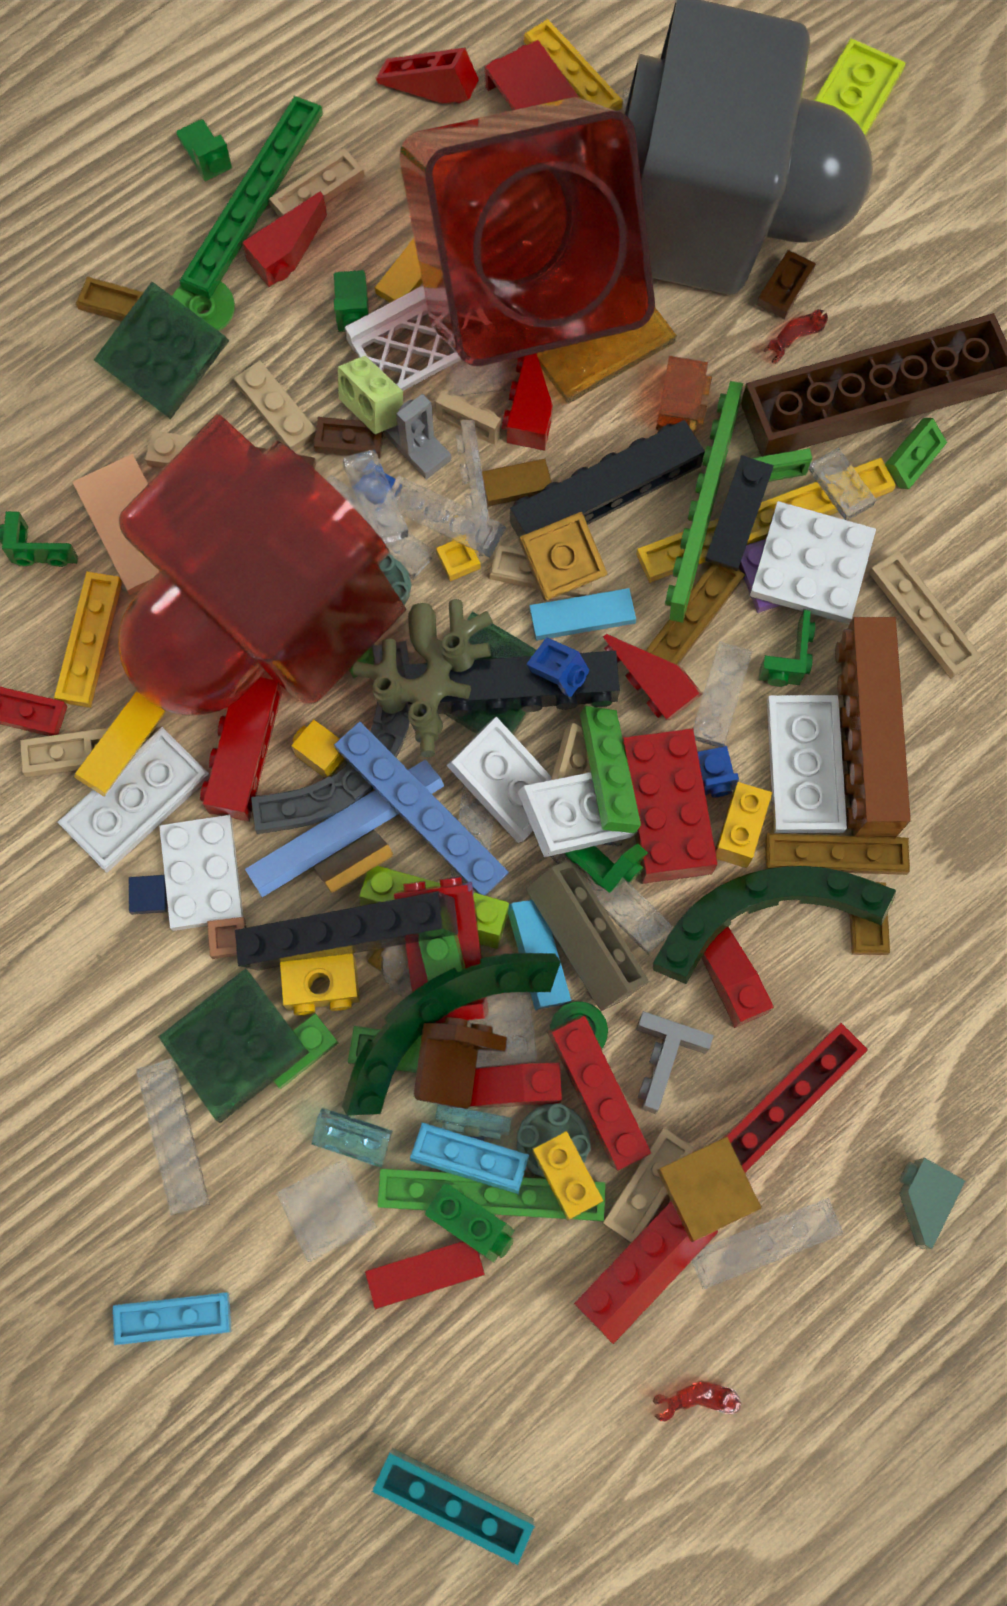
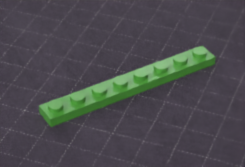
(701, 510)

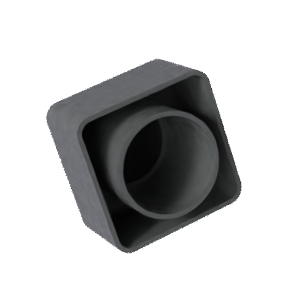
(736, 147)

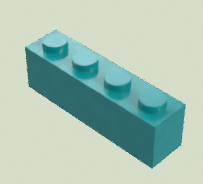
(454, 1506)

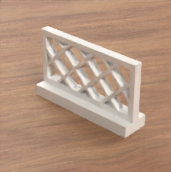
(388, 320)

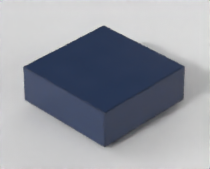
(147, 894)

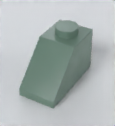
(928, 1199)

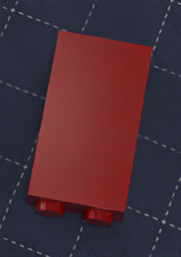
(528, 77)
(467, 936)

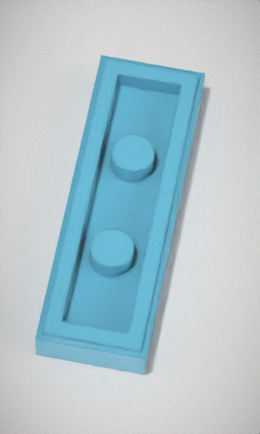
(582, 614)
(535, 936)
(469, 1158)
(171, 1318)

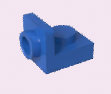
(559, 665)
(717, 772)

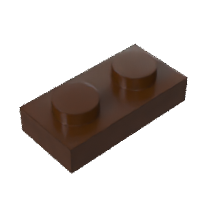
(786, 284)
(345, 437)

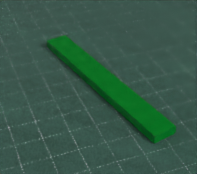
(251, 197)

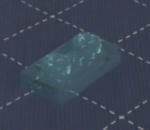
(489, 1125)
(351, 1137)

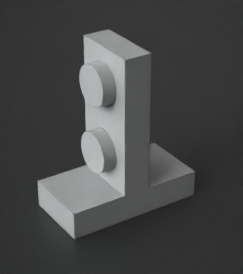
(416, 437)
(665, 1053)

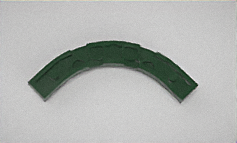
(760, 891)
(429, 1004)

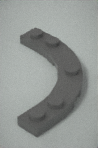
(338, 792)

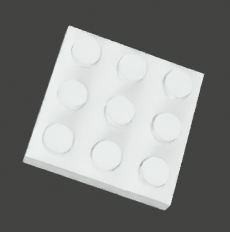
(813, 562)

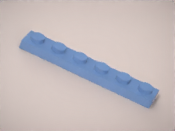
(421, 809)

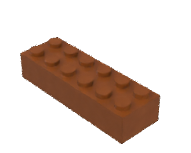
(873, 728)

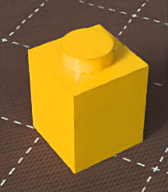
(316, 748)

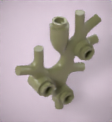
(428, 690)

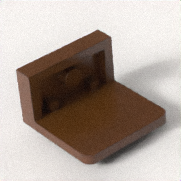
(450, 1059)

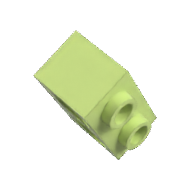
(369, 394)

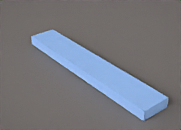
(331, 835)

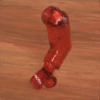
(796, 328)
(700, 1393)

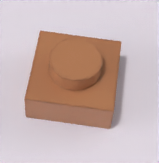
(222, 936)

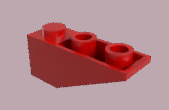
(532, 408)
(663, 681)

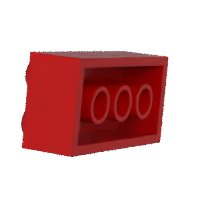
(670, 806)

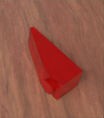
(436, 75)
(281, 245)
(736, 980)
(517, 1085)

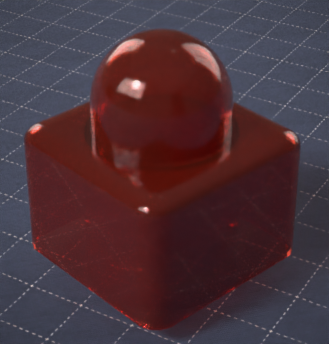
(529, 229)
(252, 577)

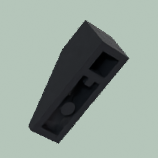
(739, 512)

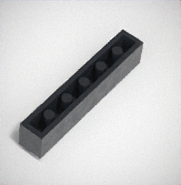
(613, 481)
(511, 685)
(348, 931)

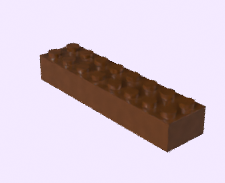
(876, 386)

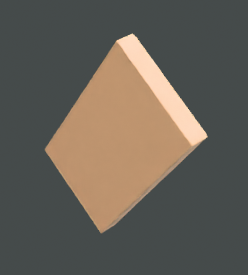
(104, 497)

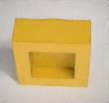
(457, 560)

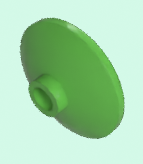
(219, 306)

